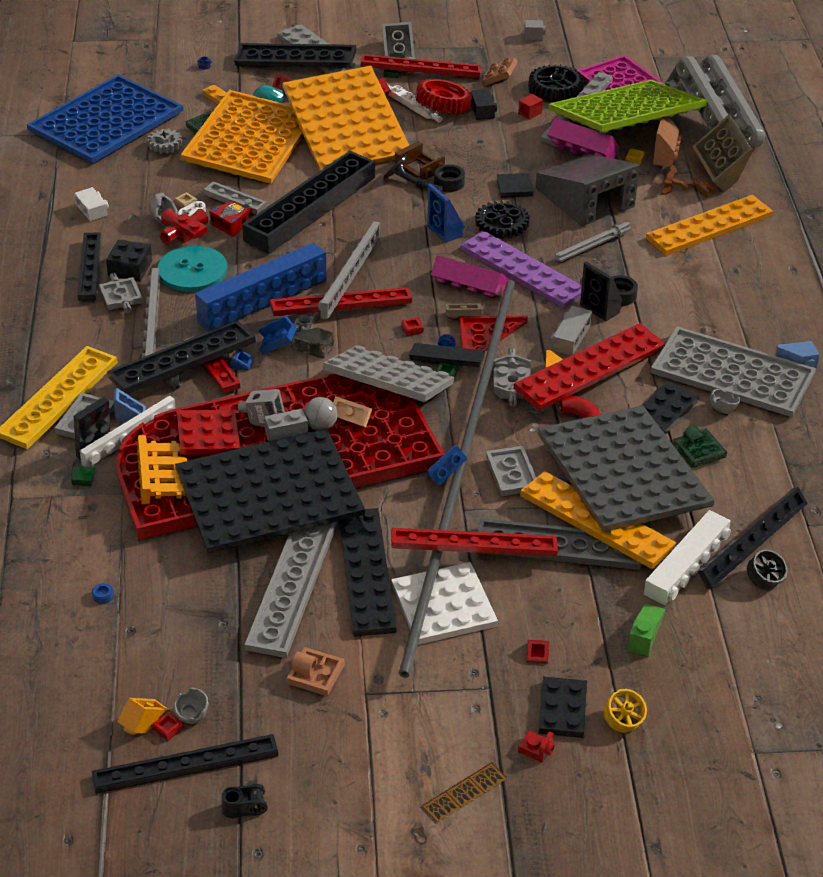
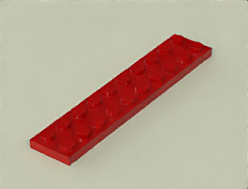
(588, 366)

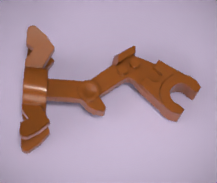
(703, 187)

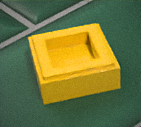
(635, 156)

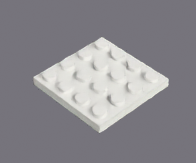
(455, 604)

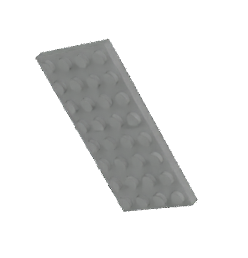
(748, 373)

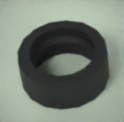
(449, 170)
(628, 284)

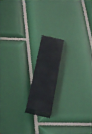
(446, 354)

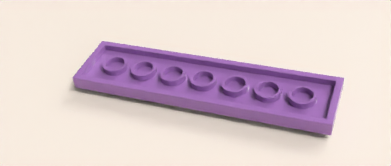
(523, 269)

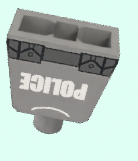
(261, 404)

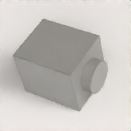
(534, 30)

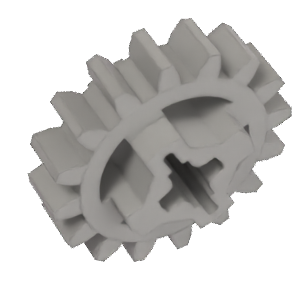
(164, 141)

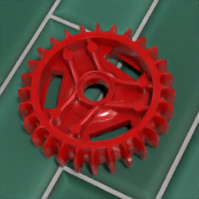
(443, 96)

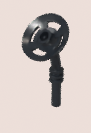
(399, 170)

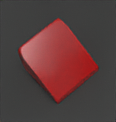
(537, 651)

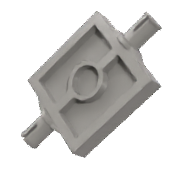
(120, 293)

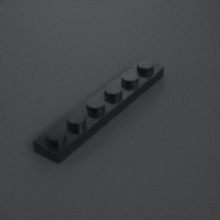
(89, 266)

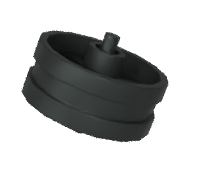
(762, 577)

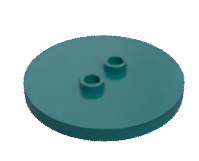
(192, 268)

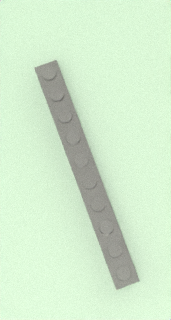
(349, 271)

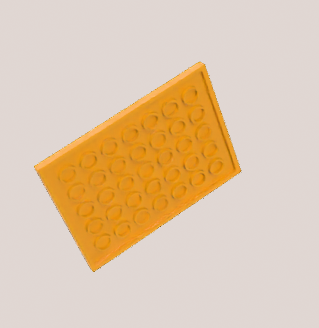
(345, 114)
(246, 137)

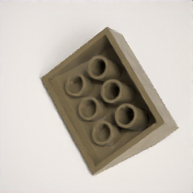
(724, 153)

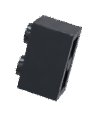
(483, 104)

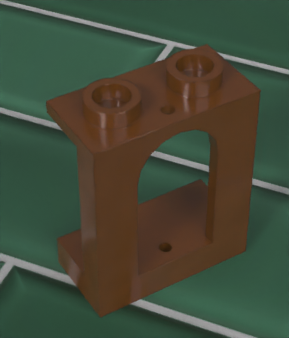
(415, 152)

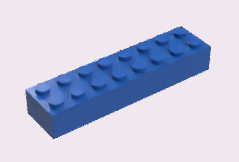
(257, 286)

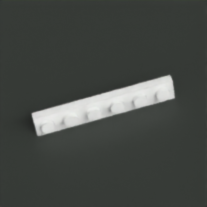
(112, 441)

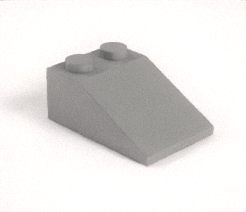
(398, 39)

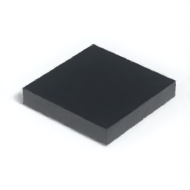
(514, 185)

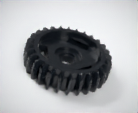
(555, 83)

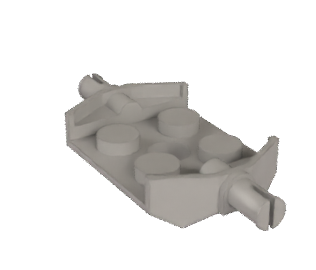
(510, 369)

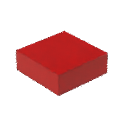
(412, 326)
(168, 726)

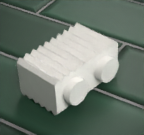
(91, 204)

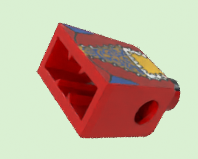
(229, 217)

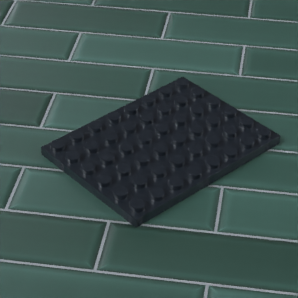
(268, 490)

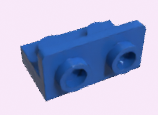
(277, 334)
(446, 465)

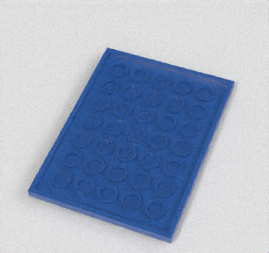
(105, 118)

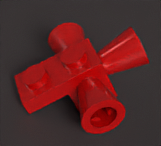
(183, 226)

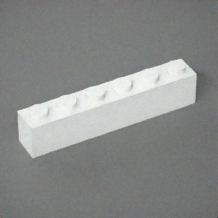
(687, 558)

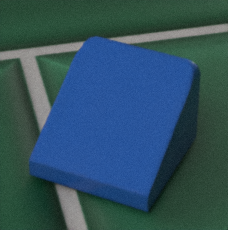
(240, 360)

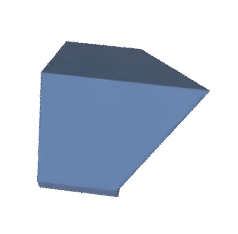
(126, 406)

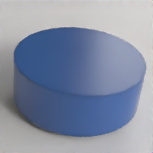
(102, 593)

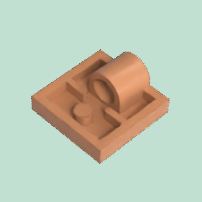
(499, 71)
(315, 671)

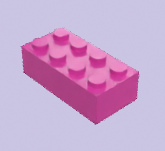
(581, 139)

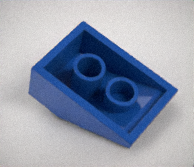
(442, 216)

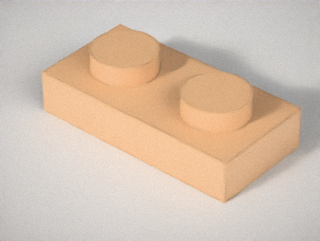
(352, 411)

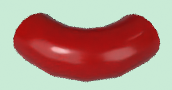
(578, 406)

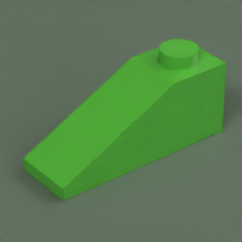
(645, 629)

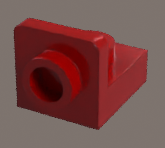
(537, 746)

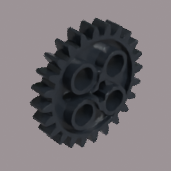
(502, 219)

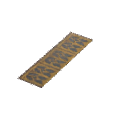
(464, 792)

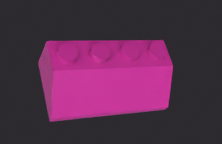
(468, 275)

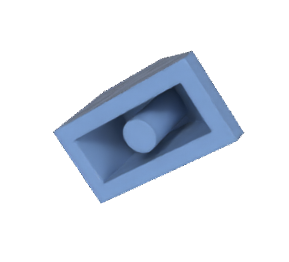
(799, 352)

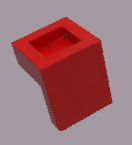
(530, 106)

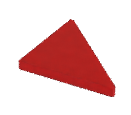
(477, 330)

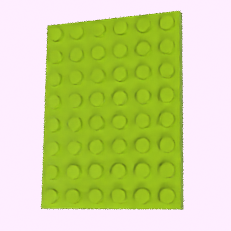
(627, 105)

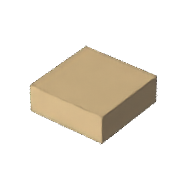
(184, 200)

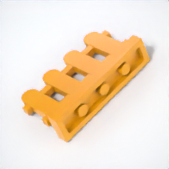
(157, 457)

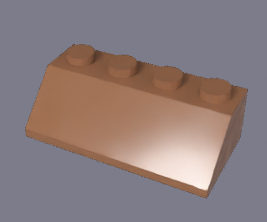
(667, 143)

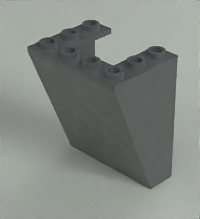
(579, 181)

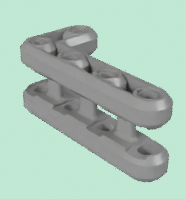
(715, 84)

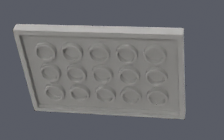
(389, 373)

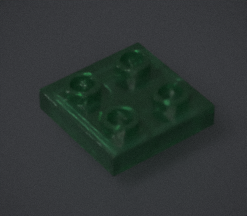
(699, 447)

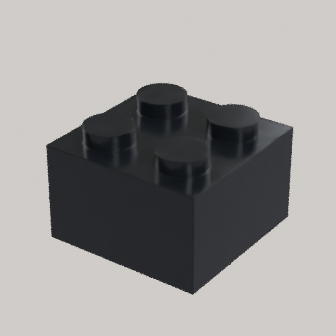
(129, 259)

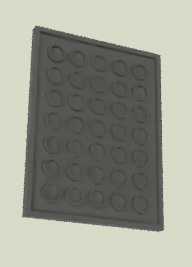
(624, 468)

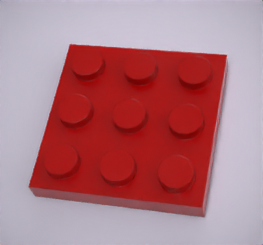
(207, 431)

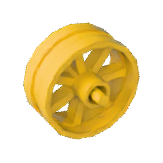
(625, 710)

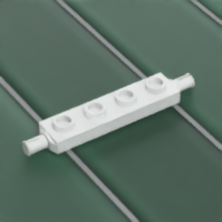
(409, 100)

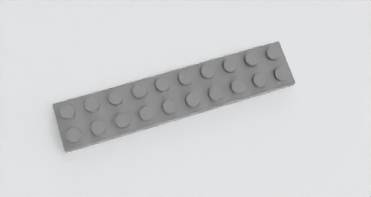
(289, 591)

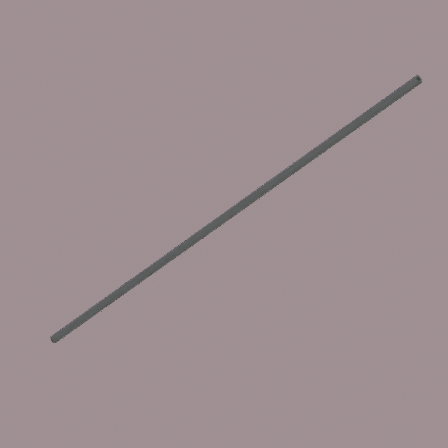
(435, 558)

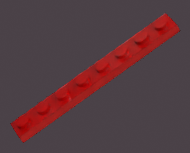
(422, 66)
(349, 301)
(474, 542)

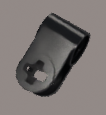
(241, 801)

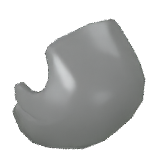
(723, 401)
(191, 706)

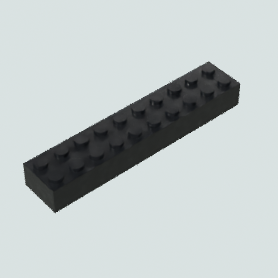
(308, 201)

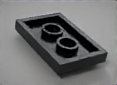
(91, 424)
(563, 707)

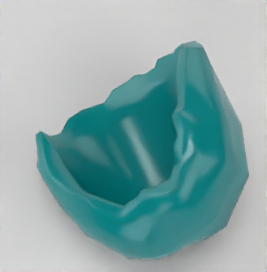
(269, 92)

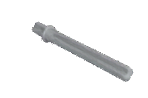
(615, 231)

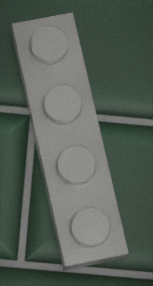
(226, 194)

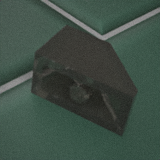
(313, 342)

